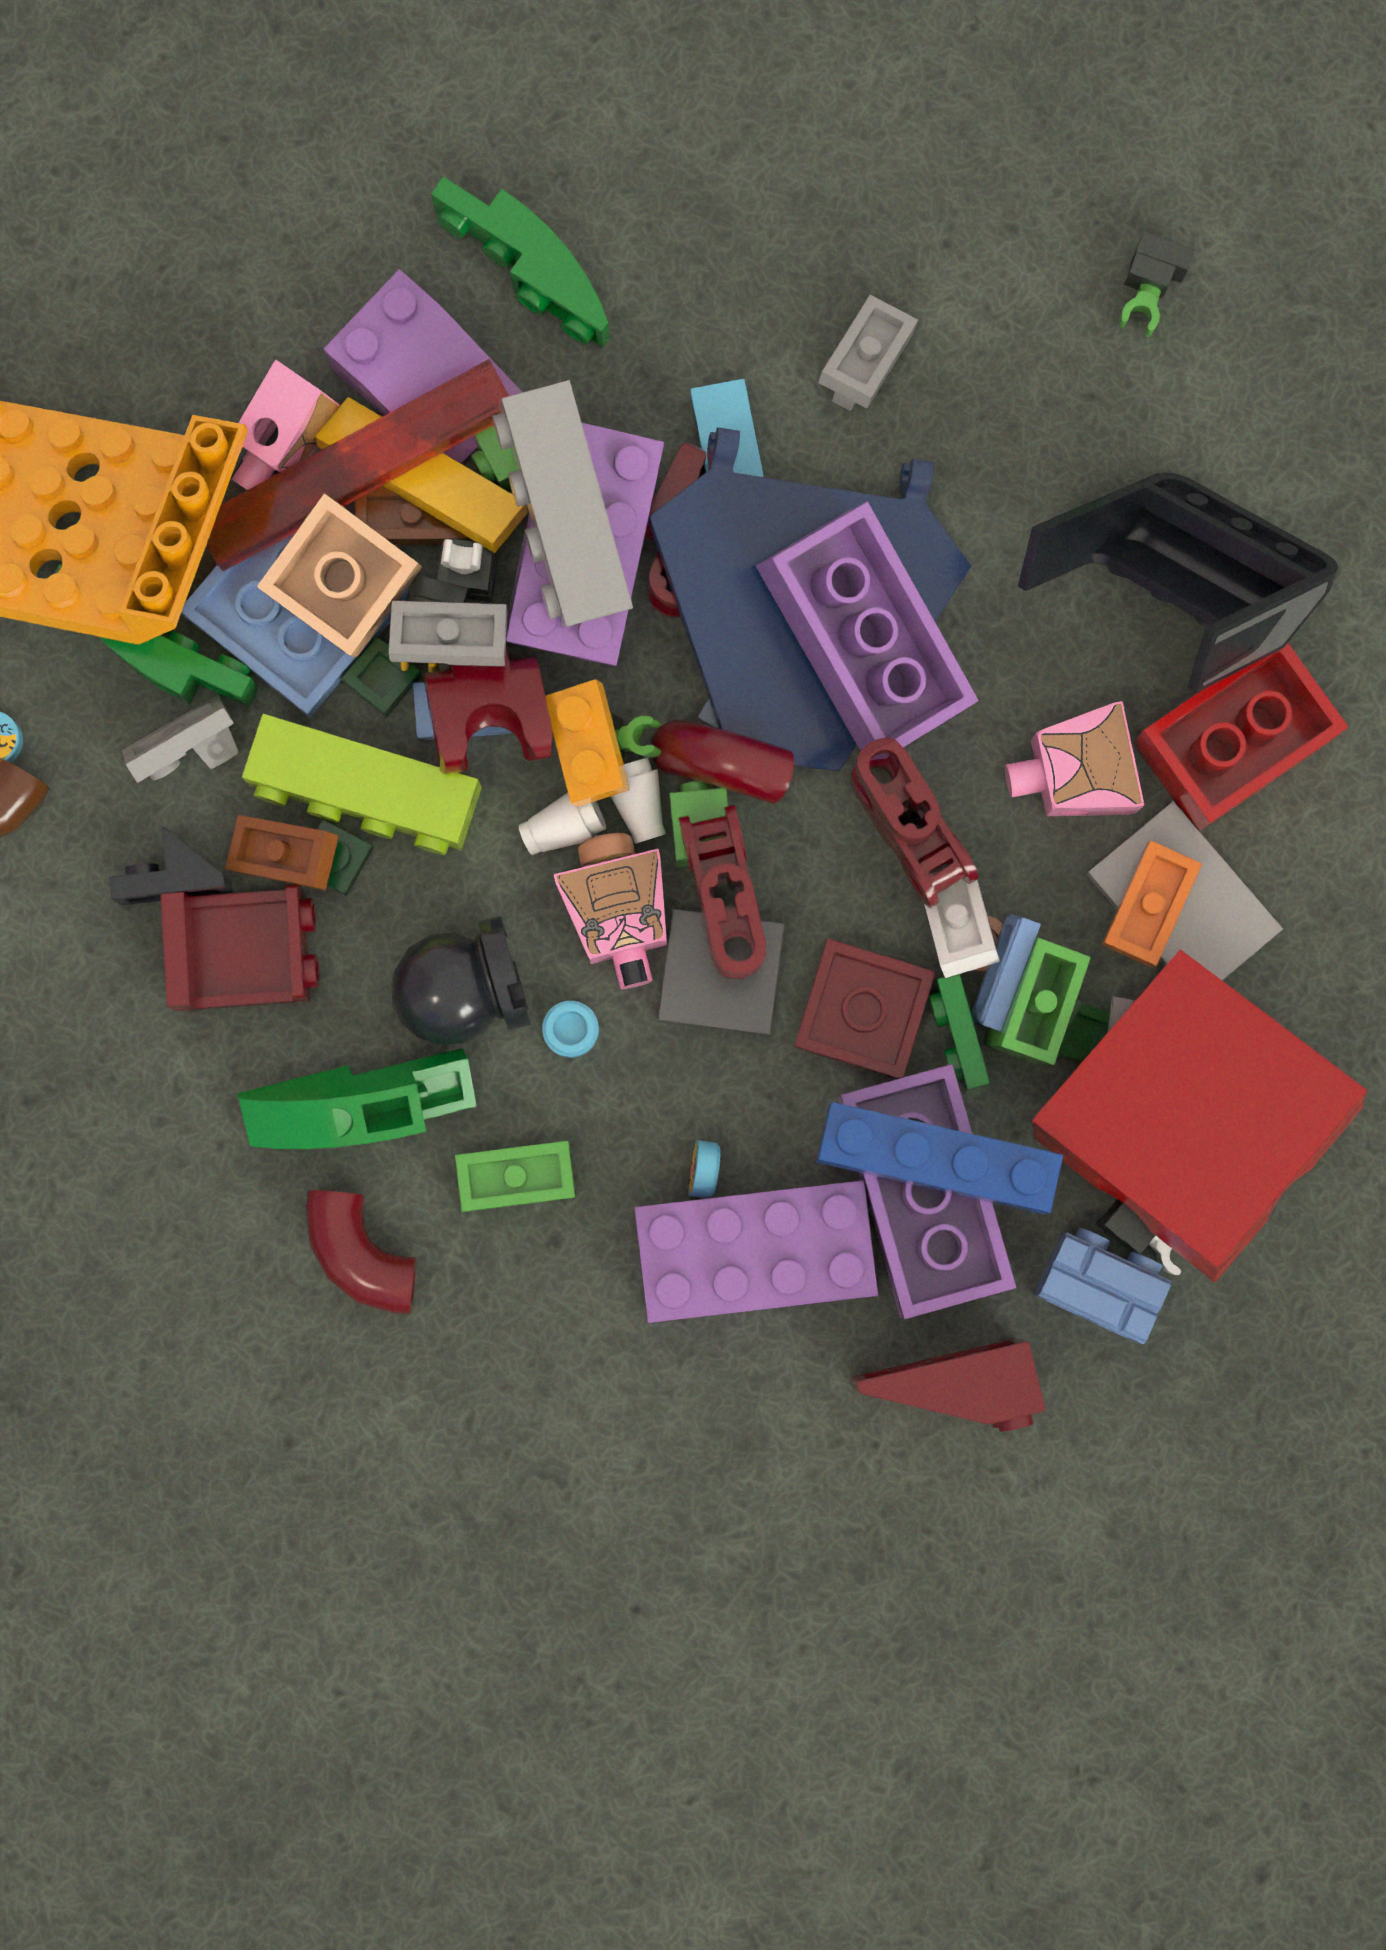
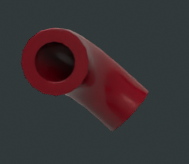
(724, 759)
(352, 1258)

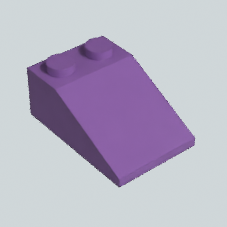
(404, 349)

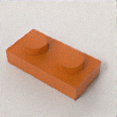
(1151, 904)

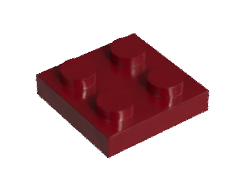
(864, 1009)

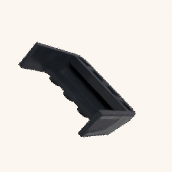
(1199, 553)

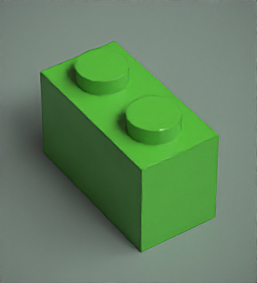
(1041, 1004)

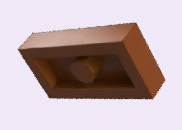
(401, 520)
(282, 852)

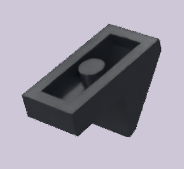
(183, 873)

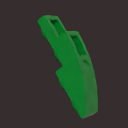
(544, 267)
(179, 668)
(358, 1109)

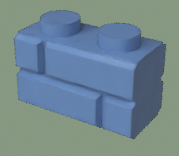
(1104, 1286)

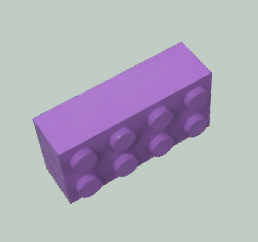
(627, 479)
(867, 630)
(932, 1242)
(756, 1251)

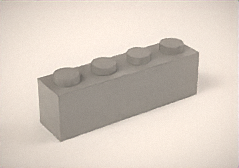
(564, 504)

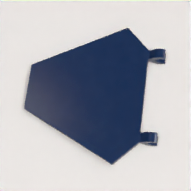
(737, 632)

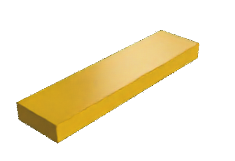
(440, 486)

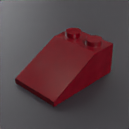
(978, 1384)

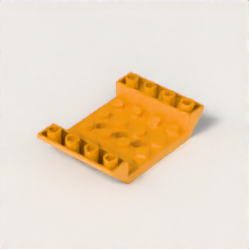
(138, 523)

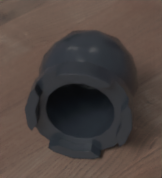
(456, 986)

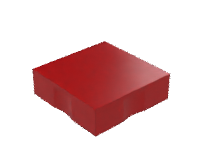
(1198, 1114)

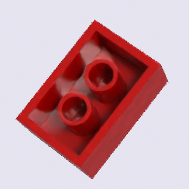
(1239, 736)

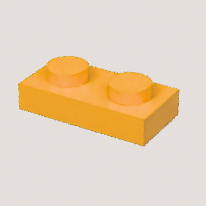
(586, 743)

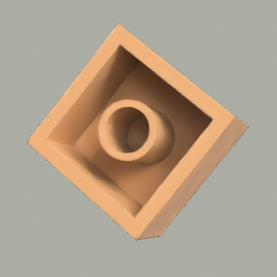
(339, 576)

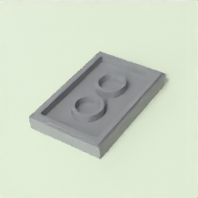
(1221, 916)

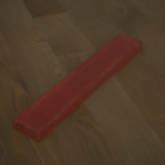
(357, 463)

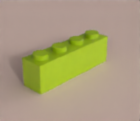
(361, 783)

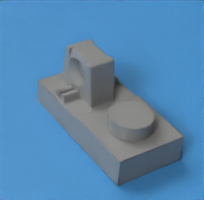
(867, 353)
(448, 633)
(201, 728)

